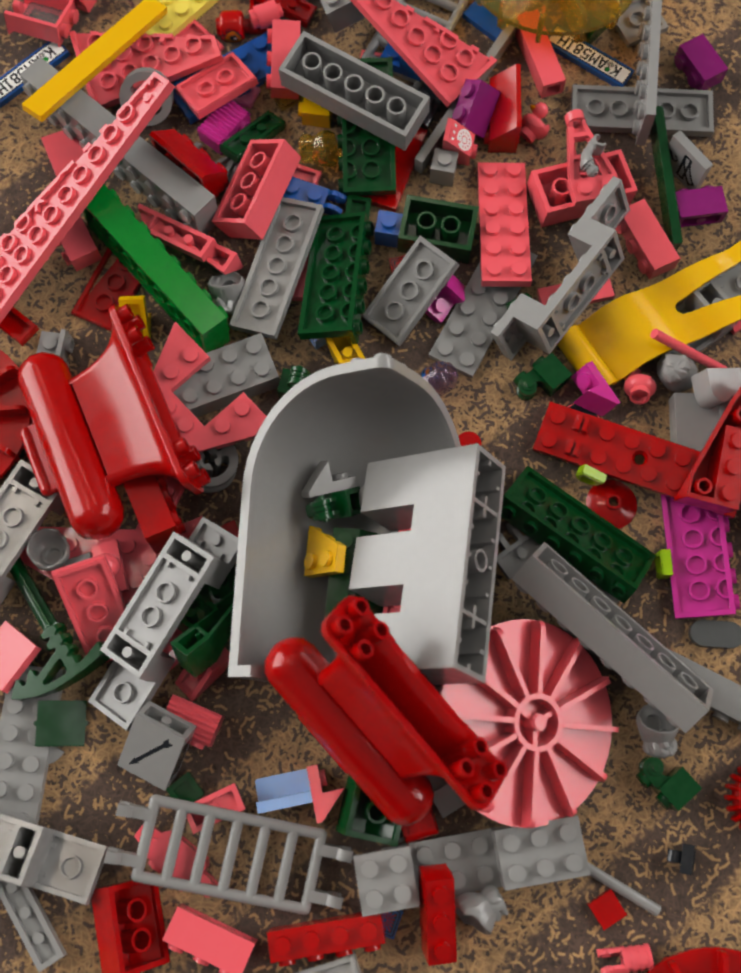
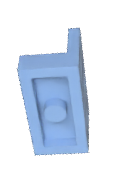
(283, 791)

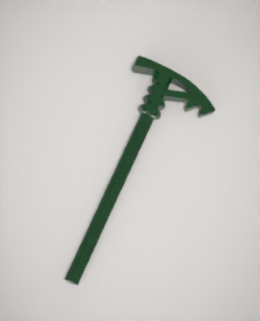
(58, 641)

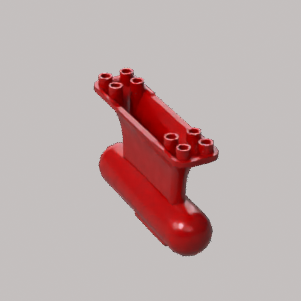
(102, 428)
(382, 716)

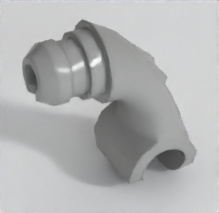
(587, 161)

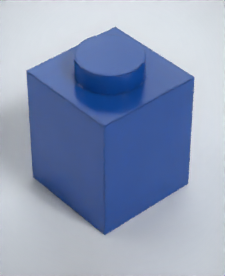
(387, 228)

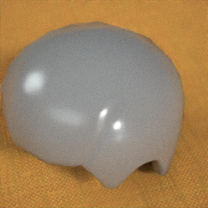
(48, 549)

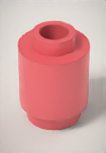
(263, 13)

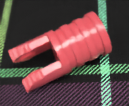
(632, 958)

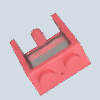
(42, 19)

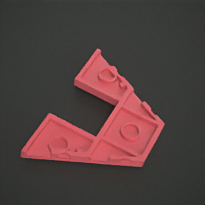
(178, 363)

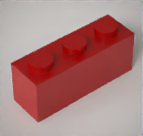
(437, 914)

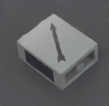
(156, 745)

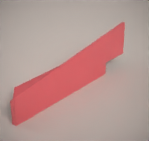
(190, 241)

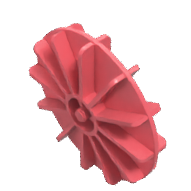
(542, 717)

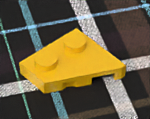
(323, 554)

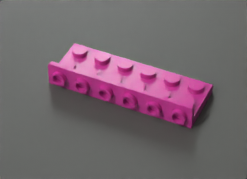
(699, 561)

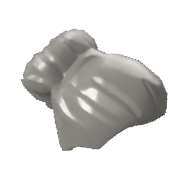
(226, 290)
(676, 371)
(656, 732)
(482, 907)

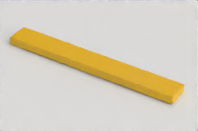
(94, 59)

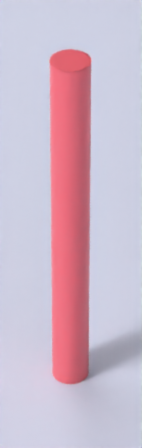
(685, 349)

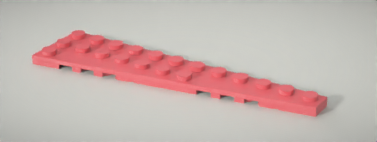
(66, 197)

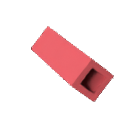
(541, 63)

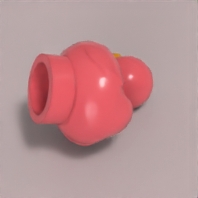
(532, 125)
(639, 387)

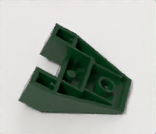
(205, 627)

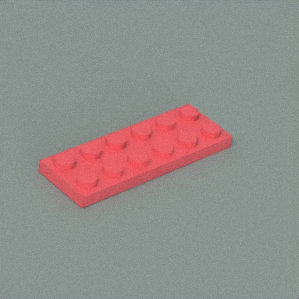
(503, 225)

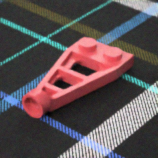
(583, 190)

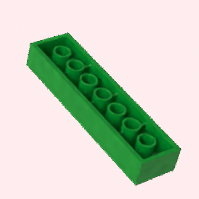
(157, 270)

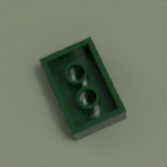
(440, 222)

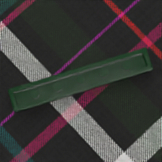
(665, 179)

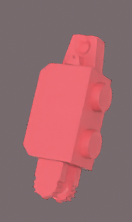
(184, 858)

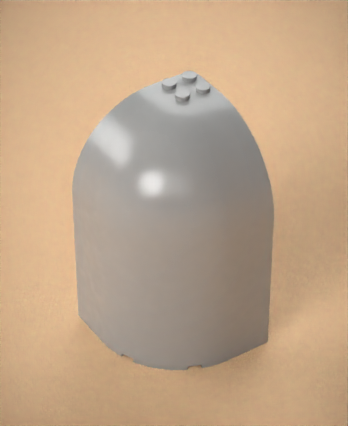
(338, 416)

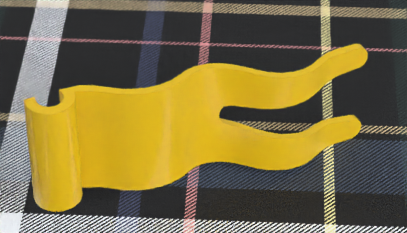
(620, 331)

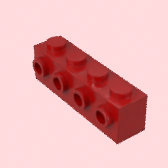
(325, 936)

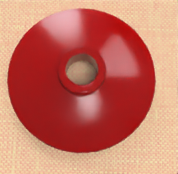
(619, 515)

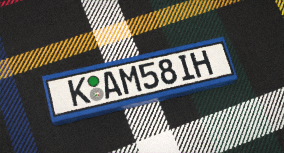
(592, 60)
(11, 81)

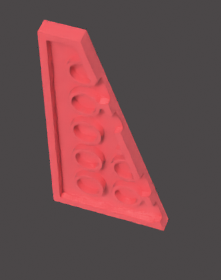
(427, 47)

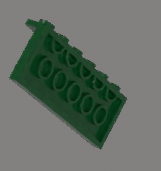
(366, 158)
(337, 278)
(576, 534)

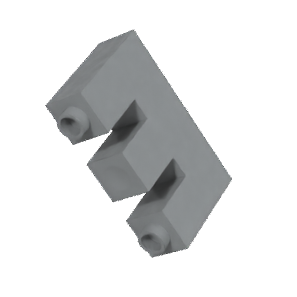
(441, 566)

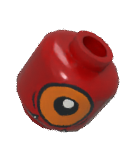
(232, 26)

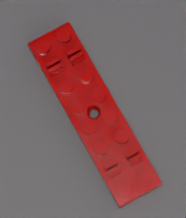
(612, 450)

